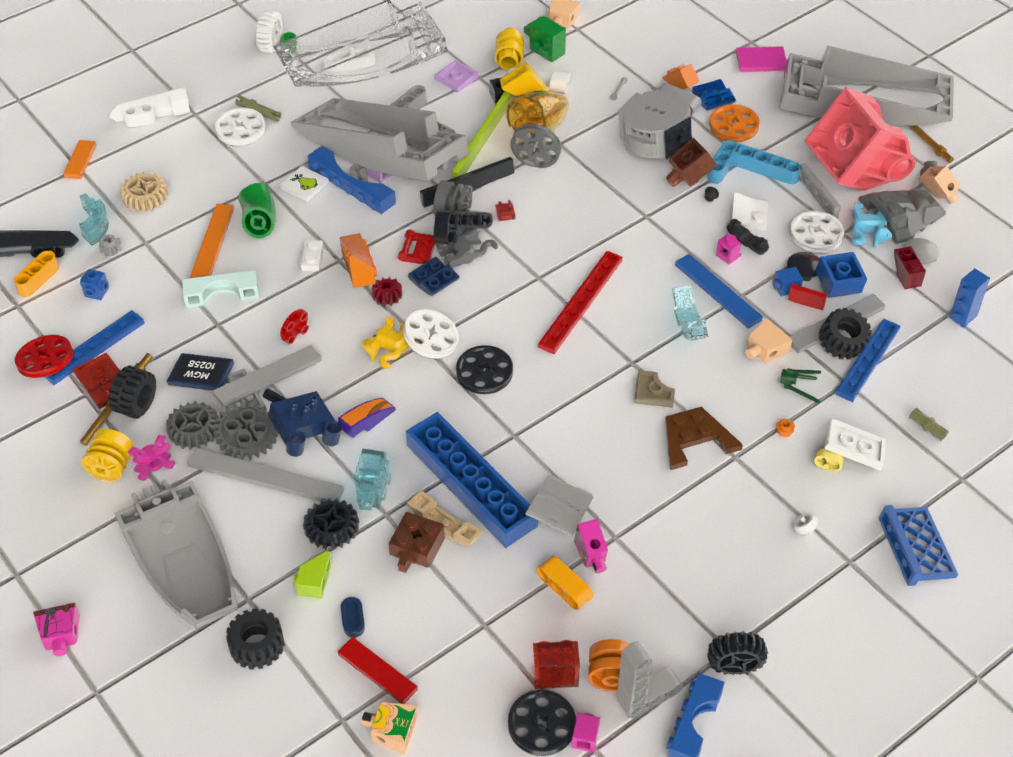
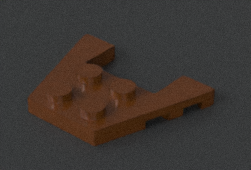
(695, 428)

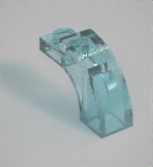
(97, 223)
(686, 314)

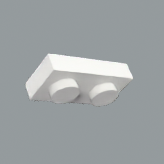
(312, 255)

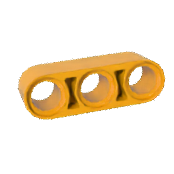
(36, 273)
(565, 582)

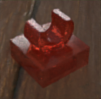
(505, 211)

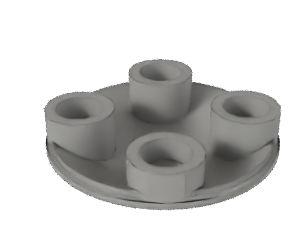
(924, 249)

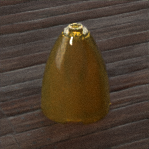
(539, 108)

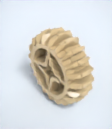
(143, 191)

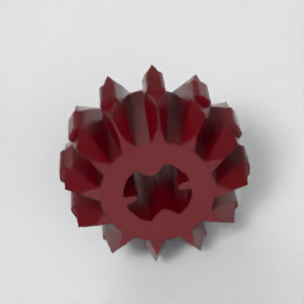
(386, 291)

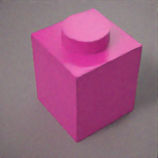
(586, 732)

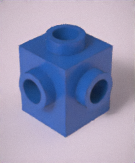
(94, 284)

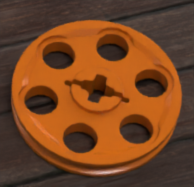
(729, 119)

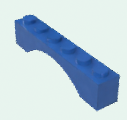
(375, 195)

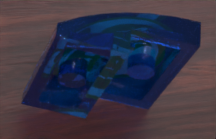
(713, 94)

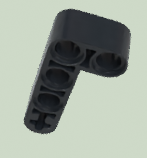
(449, 221)

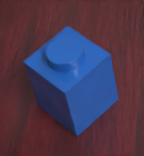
(785, 278)

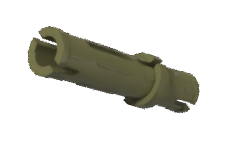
(252, 104)

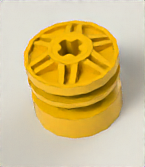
(107, 455)

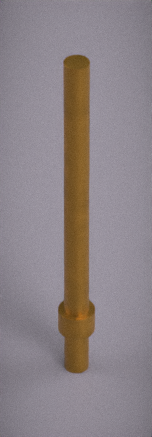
(940, 150)
(107, 410)

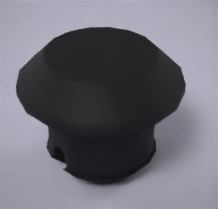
(711, 193)

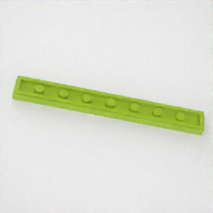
(483, 135)

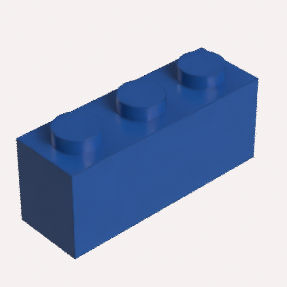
(969, 297)

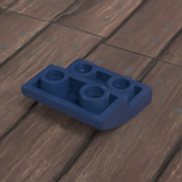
(433, 276)

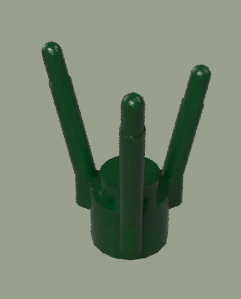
(790, 376)

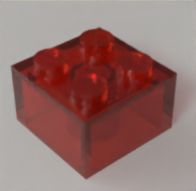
(556, 664)

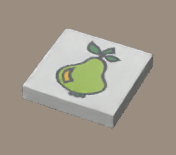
(304, 184)

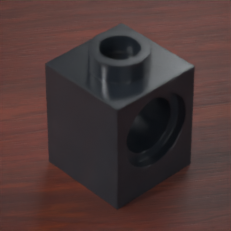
(495, 89)

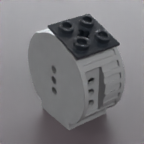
(655, 123)

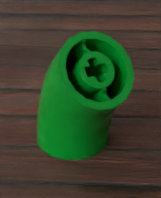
(257, 210)

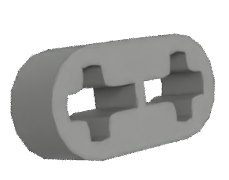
(360, 176)

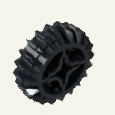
(327, 518)
(737, 653)

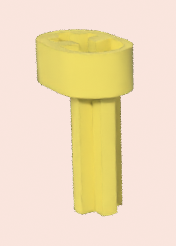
(832, 461)

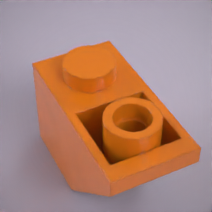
(681, 76)

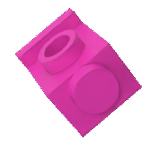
(730, 244)

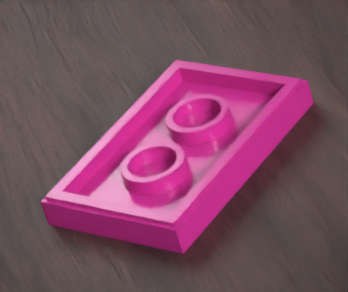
(761, 58)

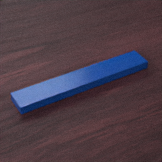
(719, 291)
(98, 344)
(867, 360)

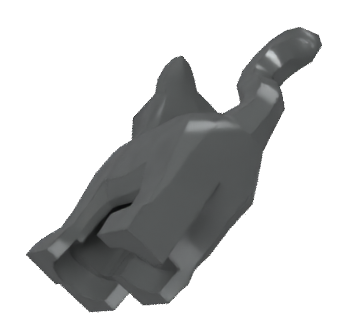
(463, 249)

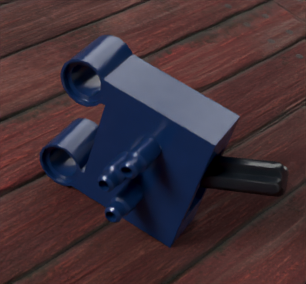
(301, 419)

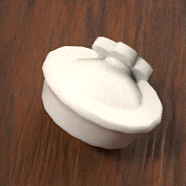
(805, 523)

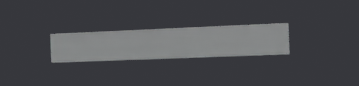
(264, 475)

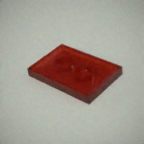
(97, 378)

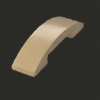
(454, 529)

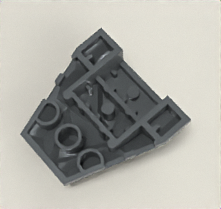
(905, 211)

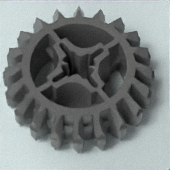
(192, 419)

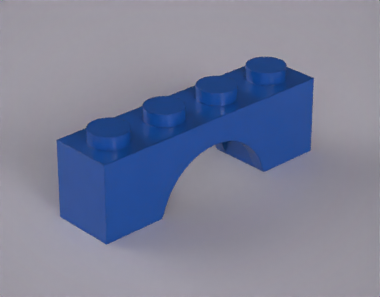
(703, 698)

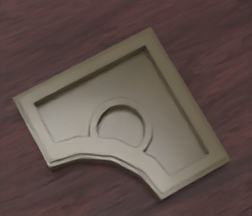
(652, 391)

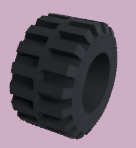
(839, 344)
(132, 392)
(255, 653)

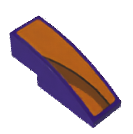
(365, 416)

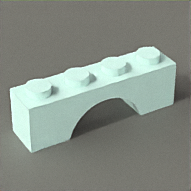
(200, 289)

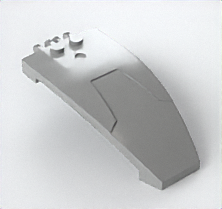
(180, 552)

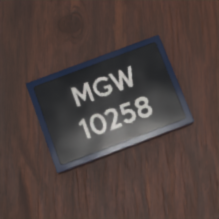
(200, 372)

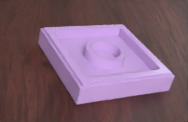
(456, 76)

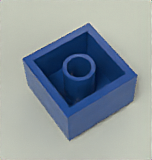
(841, 274)

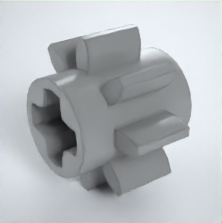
(109, 245)

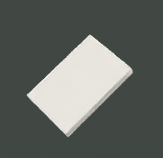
(855, 444)

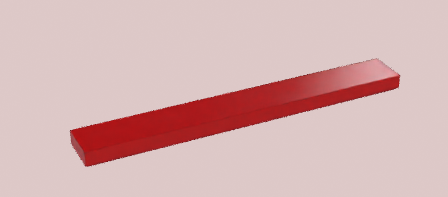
(580, 302)

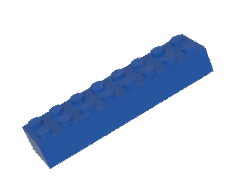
(471, 479)

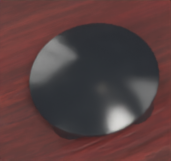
(805, 264)

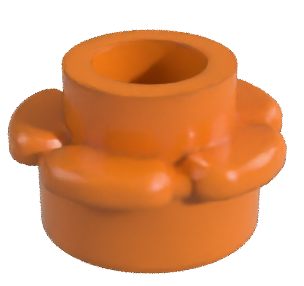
(785, 427)

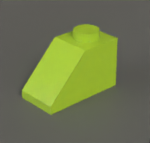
(313, 576)

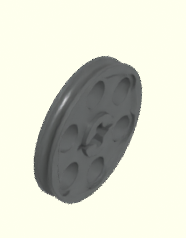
(529, 142)

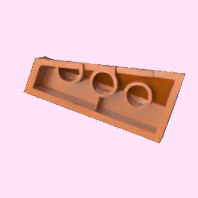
(358, 260)

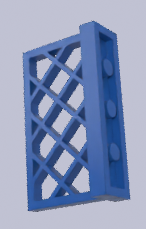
(902, 545)

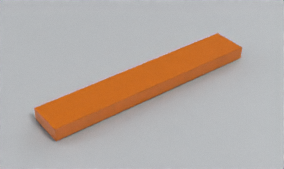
(212, 241)

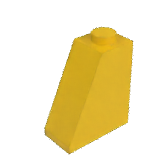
(522, 80)

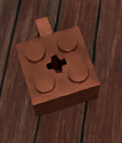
(690, 163)
(416, 541)

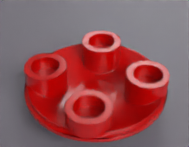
(293, 325)

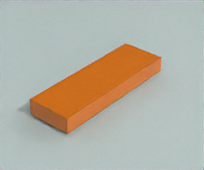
(80, 159)

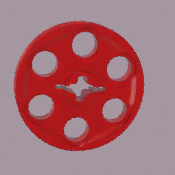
(48, 353)

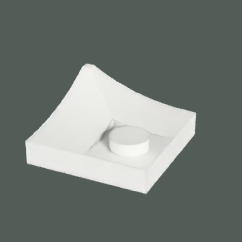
(750, 212)

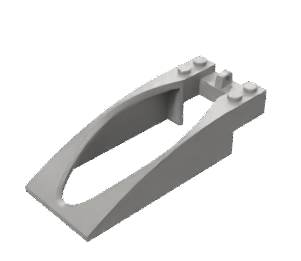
(854, 68)
(388, 151)

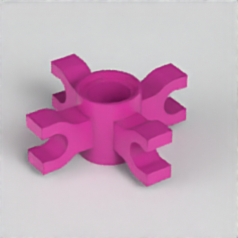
(151, 457)

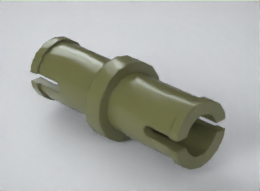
(928, 424)

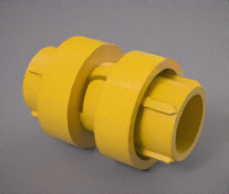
(509, 48)

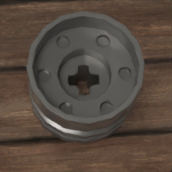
(452, 199)

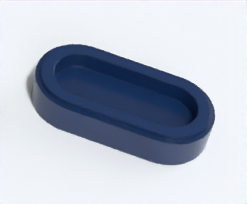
(352, 617)

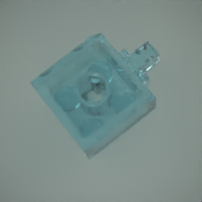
(371, 478)

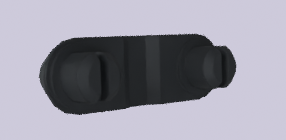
(743, 235)

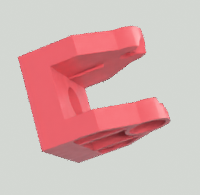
(859, 144)

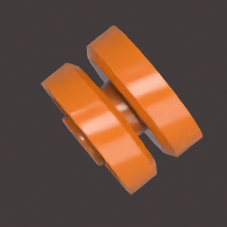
(605, 663)

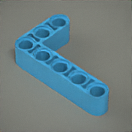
(755, 161)

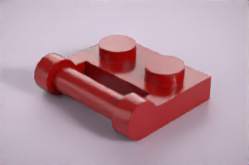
(423, 248)

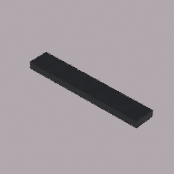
(474, 178)

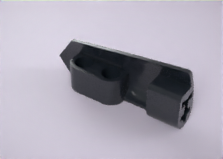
(35, 242)

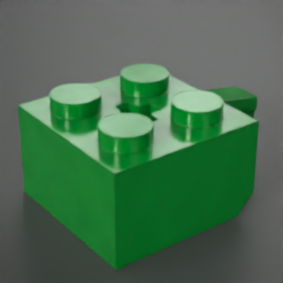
(546, 38)

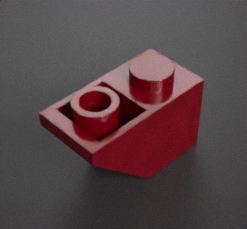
(909, 268)

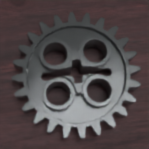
(236, 419)

